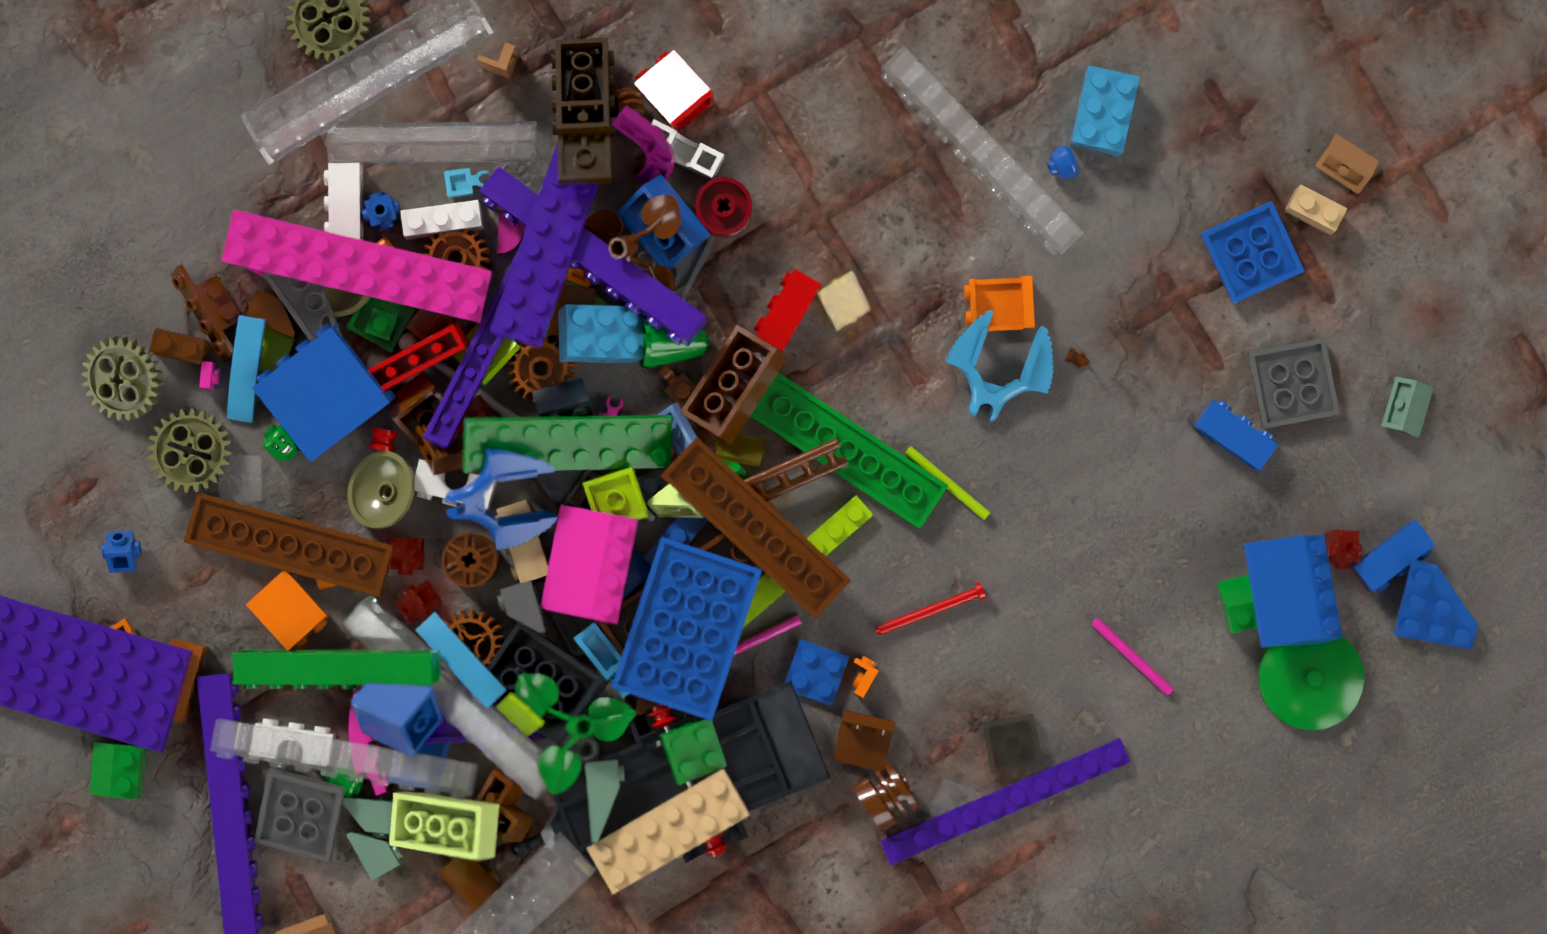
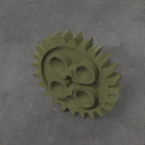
(339, 39)
(122, 378)
(197, 429)

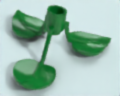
(606, 720)

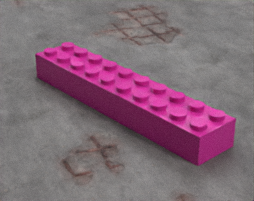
(357, 266)

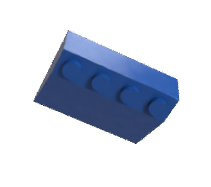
(1293, 591)

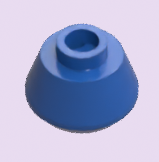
(1063, 163)

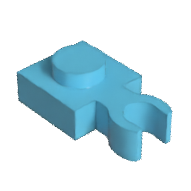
(461, 182)

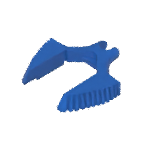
(505, 530)

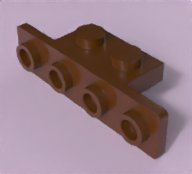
(211, 307)

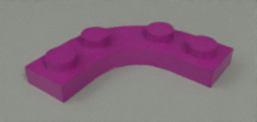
(652, 141)

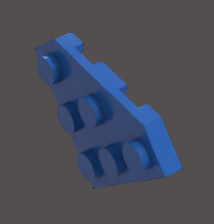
(1433, 609)

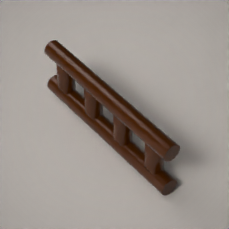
(803, 460)

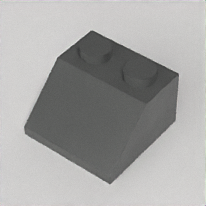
(523, 605)

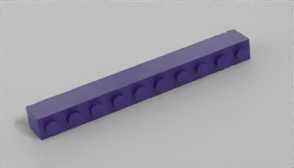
(593, 257)
(230, 812)

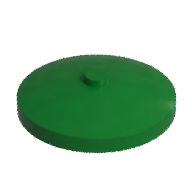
(1311, 683)

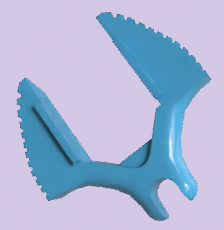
(1034, 377)

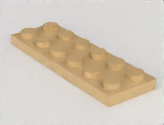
(668, 831)

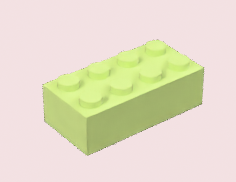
(444, 825)

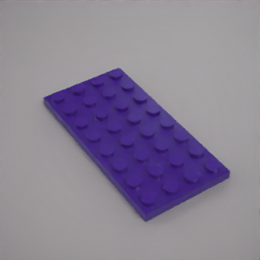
(89, 674)

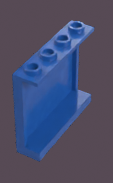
(321, 392)

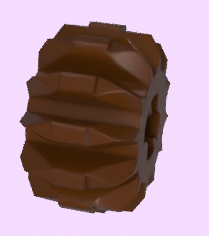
(631, 98)

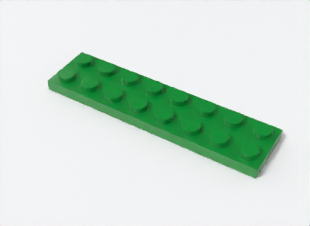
(573, 441)
(872, 463)

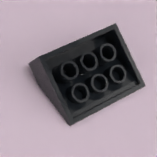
(534, 653)

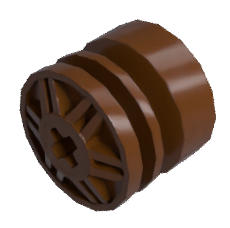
(483, 551)
(886, 797)

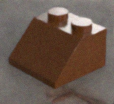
(414, 404)
(471, 880)

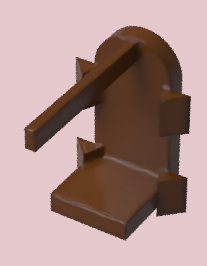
(1078, 359)

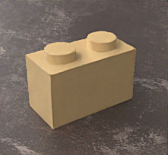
(1315, 209)

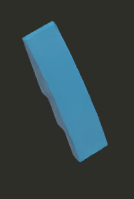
(245, 368)
(461, 660)

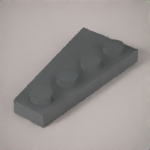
(305, 302)

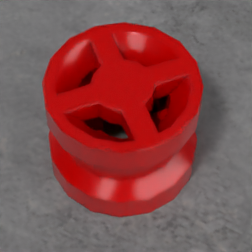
(383, 440)

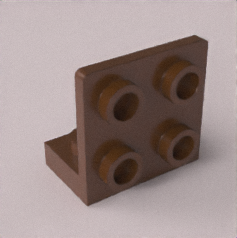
(863, 740)

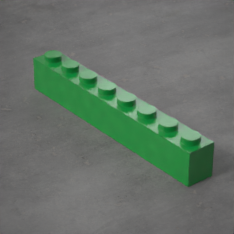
(335, 668)

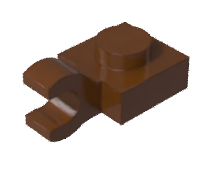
(679, 388)

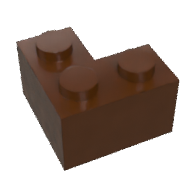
(512, 821)

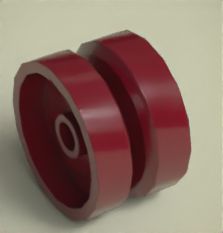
(720, 192)

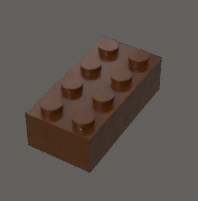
(733, 384)

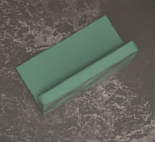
(1407, 406)

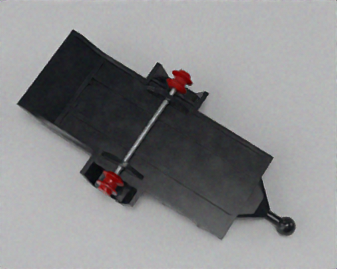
(766, 758)

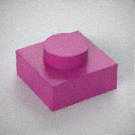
(209, 375)

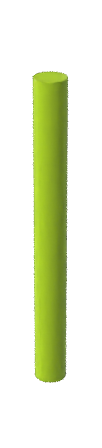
(956, 490)

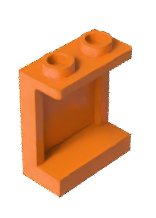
(1007, 297)
(288, 611)

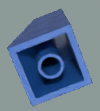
(397, 714)

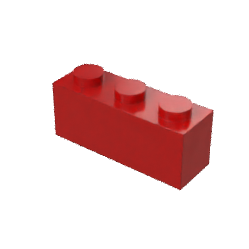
(787, 309)

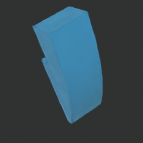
(601, 652)

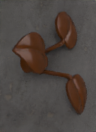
(659, 213)

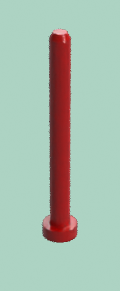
(933, 609)

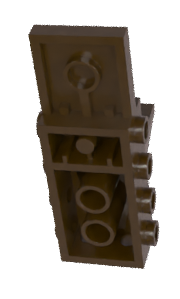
(583, 110)

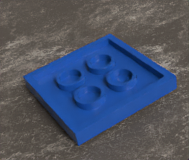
(1252, 252)

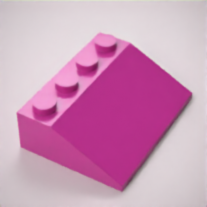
(589, 564)

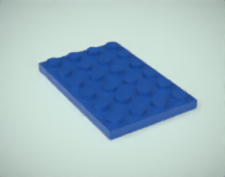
(686, 628)

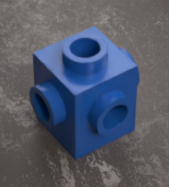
(388, 218)
(121, 551)

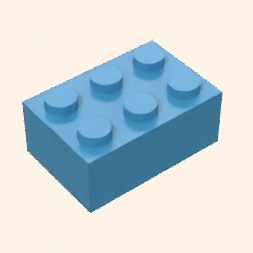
(1104, 111)
(600, 334)

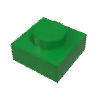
(381, 324)

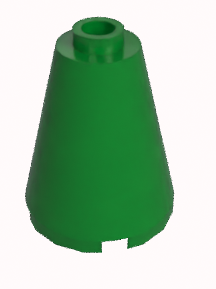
(661, 350)

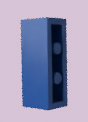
(1236, 434)
(1393, 557)

